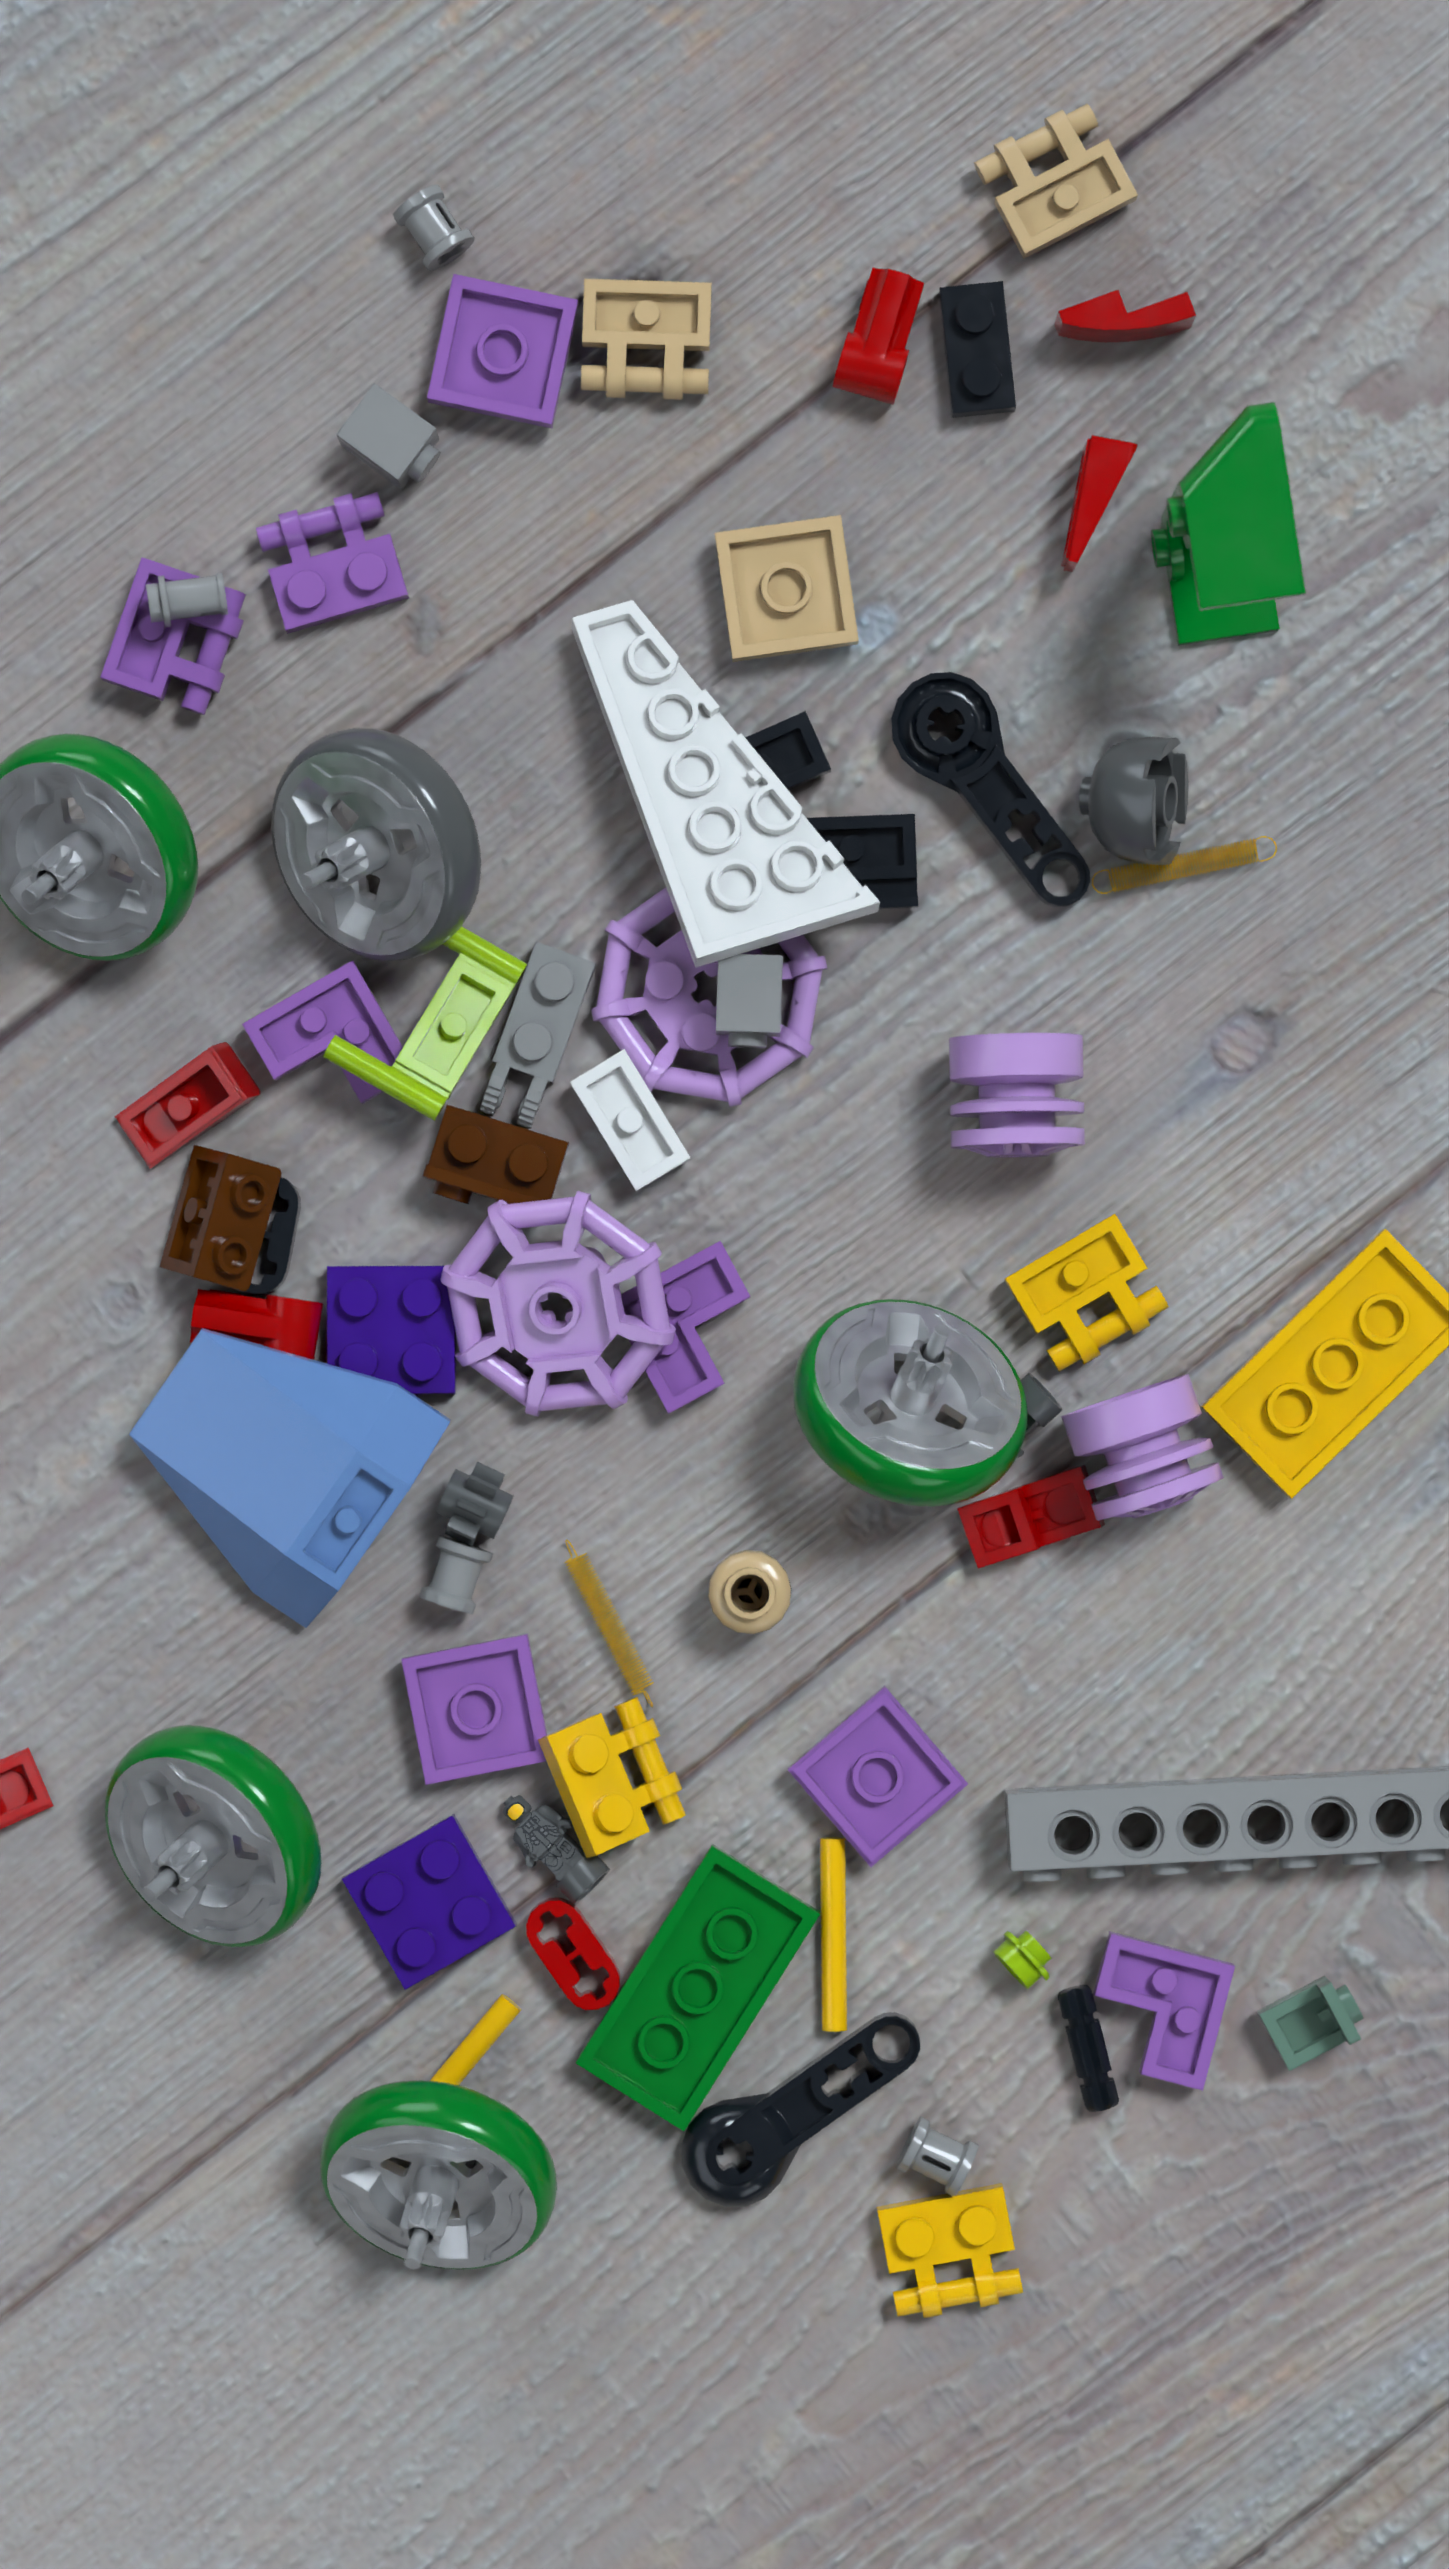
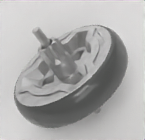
(407, 833)

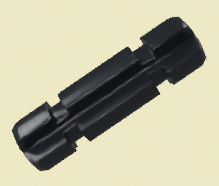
(1088, 2048)

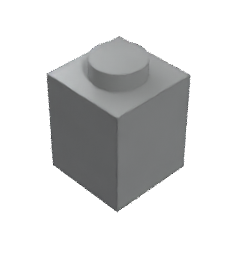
(390, 438)
(749, 999)

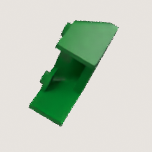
(1232, 534)

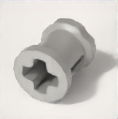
(433, 227)
(455, 1575)
(937, 2156)

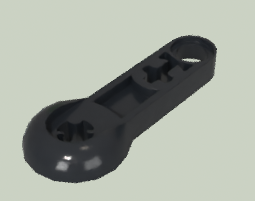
(980, 773)
(783, 2118)

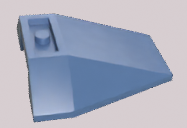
(285, 1461)

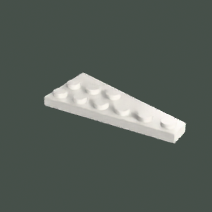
(717, 817)

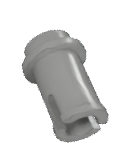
(186, 598)

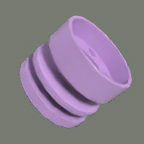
(1016, 1092)
(1142, 1448)

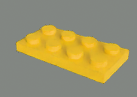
(1335, 1364)

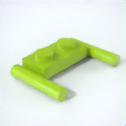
(446, 1032)

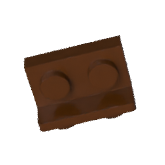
(493, 1160)
(221, 1218)

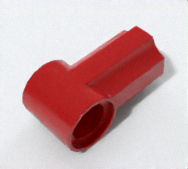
(876, 351)
(271, 1322)

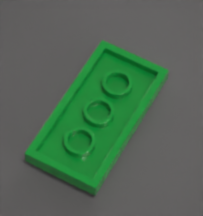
(697, 1987)

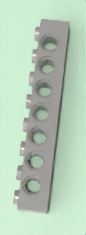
(1036, 1812)

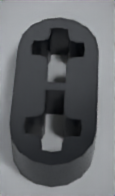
(281, 1240)

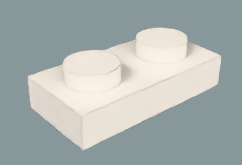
(630, 1120)

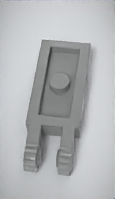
(539, 1027)

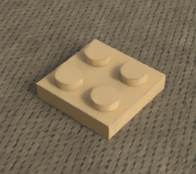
(786, 588)

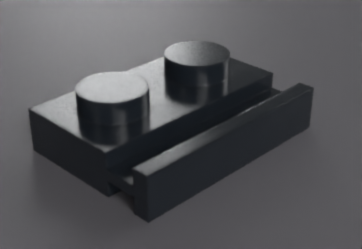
(877, 853)

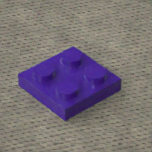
(392, 1325)
(429, 1901)

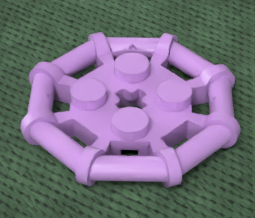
(691, 1024)
(577, 1275)

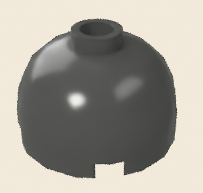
(1136, 798)

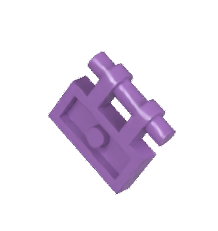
(336, 581)
(148, 653)

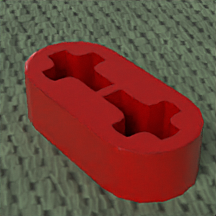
(560, 1962)

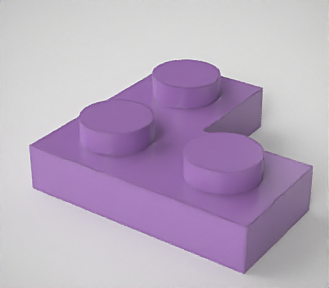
(309, 1019)
(693, 1294)
(1186, 1999)

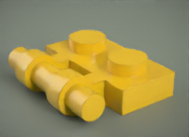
(1078, 1274)
(595, 1783)
(946, 2231)

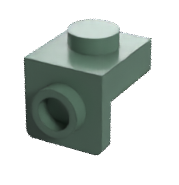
(1311, 2021)

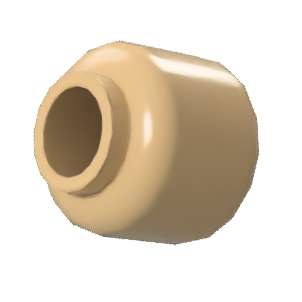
(763, 1611)

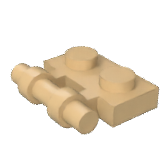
(1064, 197)
(646, 316)

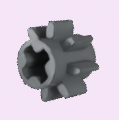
(474, 1504)

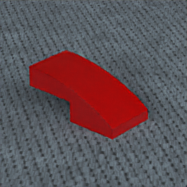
(1108, 321)
(1029, 1516)

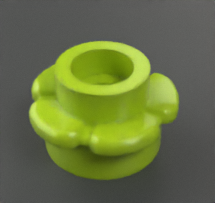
(1023, 1958)

